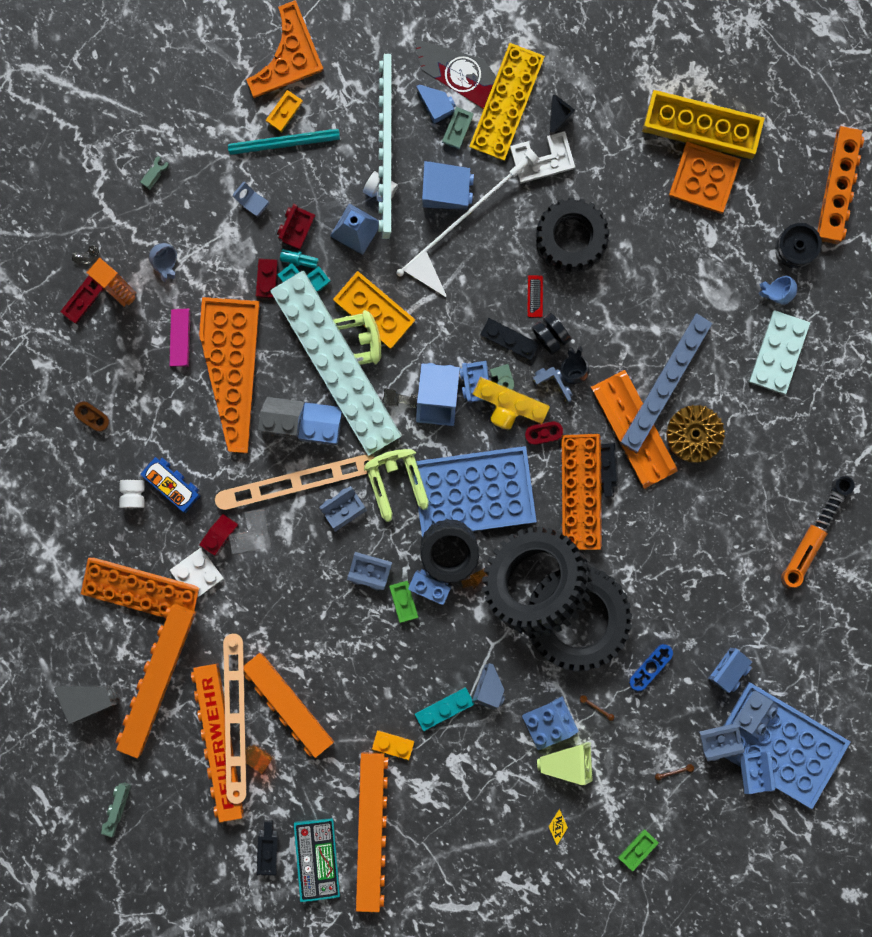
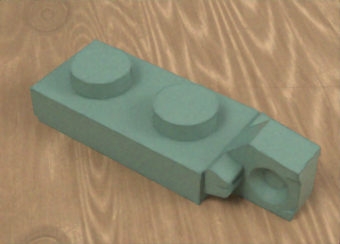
(116, 810)

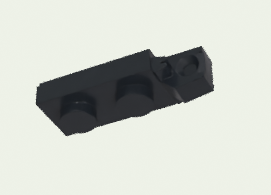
(608, 469)
(267, 850)

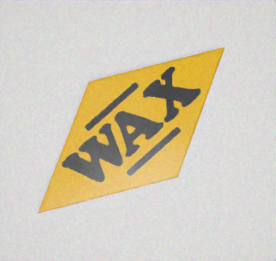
(558, 827)

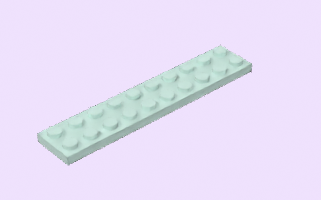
(335, 363)

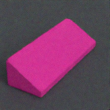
(180, 338)

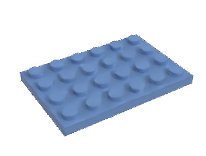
(478, 489)
(800, 749)

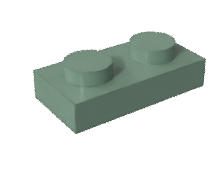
(457, 128)

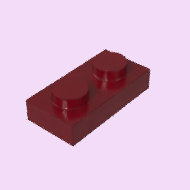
(266, 277)

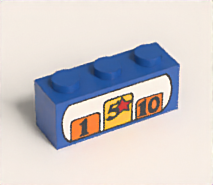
(171, 484)

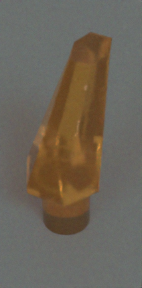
(474, 579)

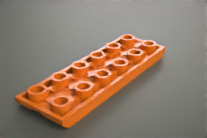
(620, 405)
(582, 490)
(136, 588)

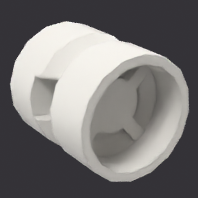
(372, 186)
(132, 494)

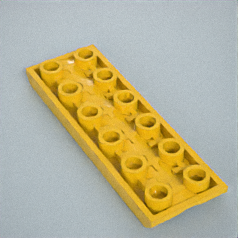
(506, 101)

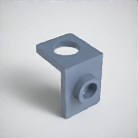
(251, 201)

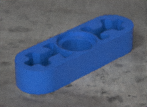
(656, 652)

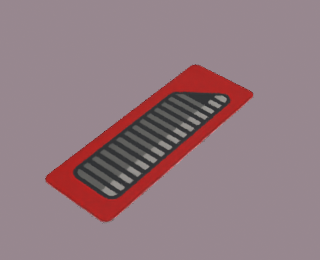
(535, 296)

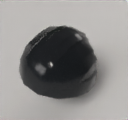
(575, 367)

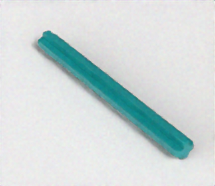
(283, 141)

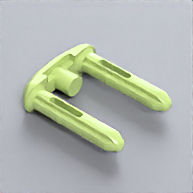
(371, 336)
(389, 460)

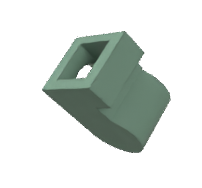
(503, 376)

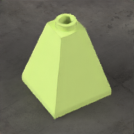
(569, 764)

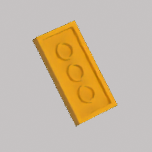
(362, 295)

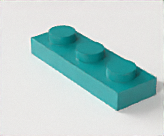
(444, 709)

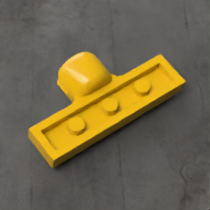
(509, 404)

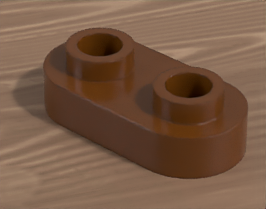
(92, 416)

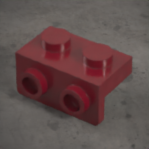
(295, 227)

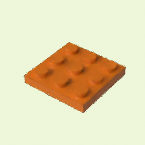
(704, 177)

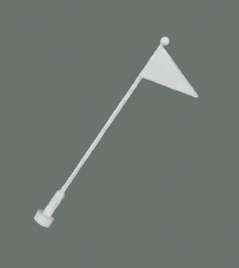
(421, 265)

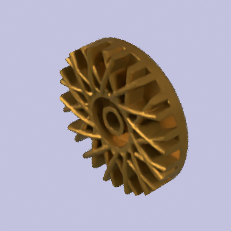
(685, 444)

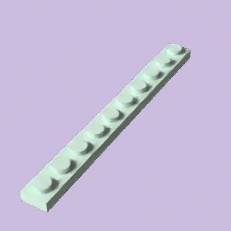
(385, 152)

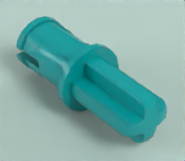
(298, 259)

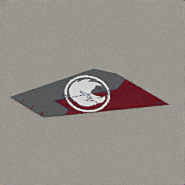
(457, 70)

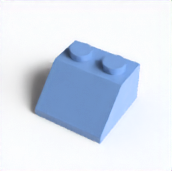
(320, 424)
(730, 670)

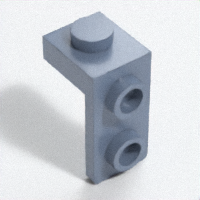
(543, 375)

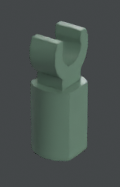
(153, 173)

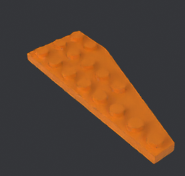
(229, 346)

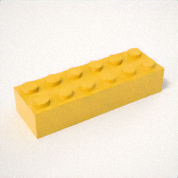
(703, 124)

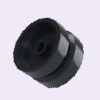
(800, 234)

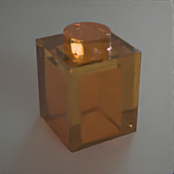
(258, 758)

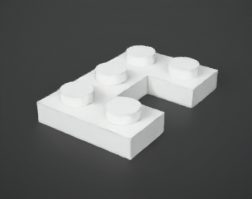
(558, 162)

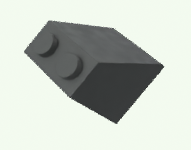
(281, 417)
(85, 700)

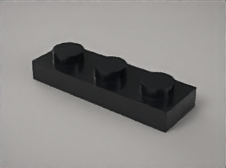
(509, 339)

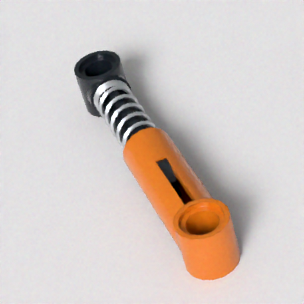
(816, 534)

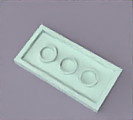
(779, 352)

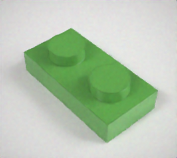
(403, 601)
(638, 850)

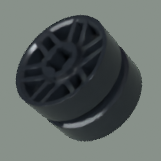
(551, 333)

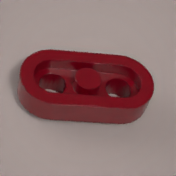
(543, 433)

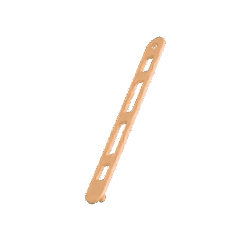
(227, 500)
(234, 645)

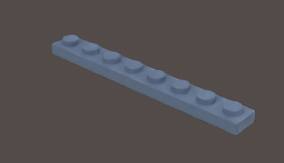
(666, 383)

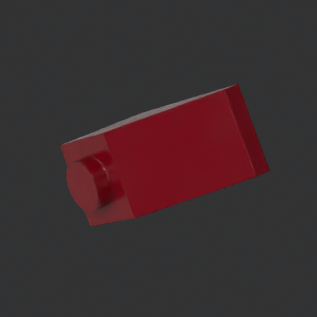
(218, 535)

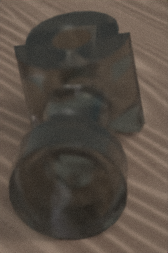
(393, 399)

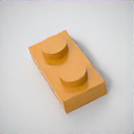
(284, 111)
(393, 745)

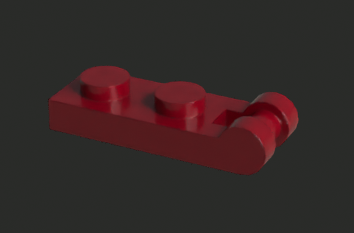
(81, 300)

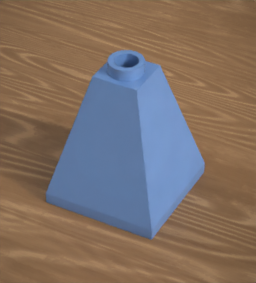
(355, 229)

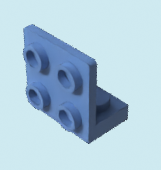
(550, 723)

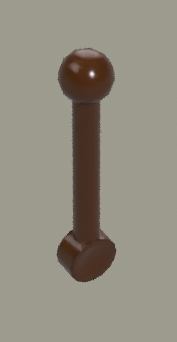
(583, 699)
(689, 767)

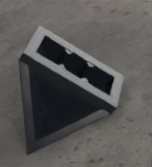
(561, 115)

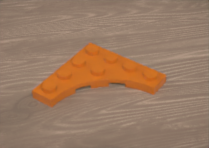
(294, 58)

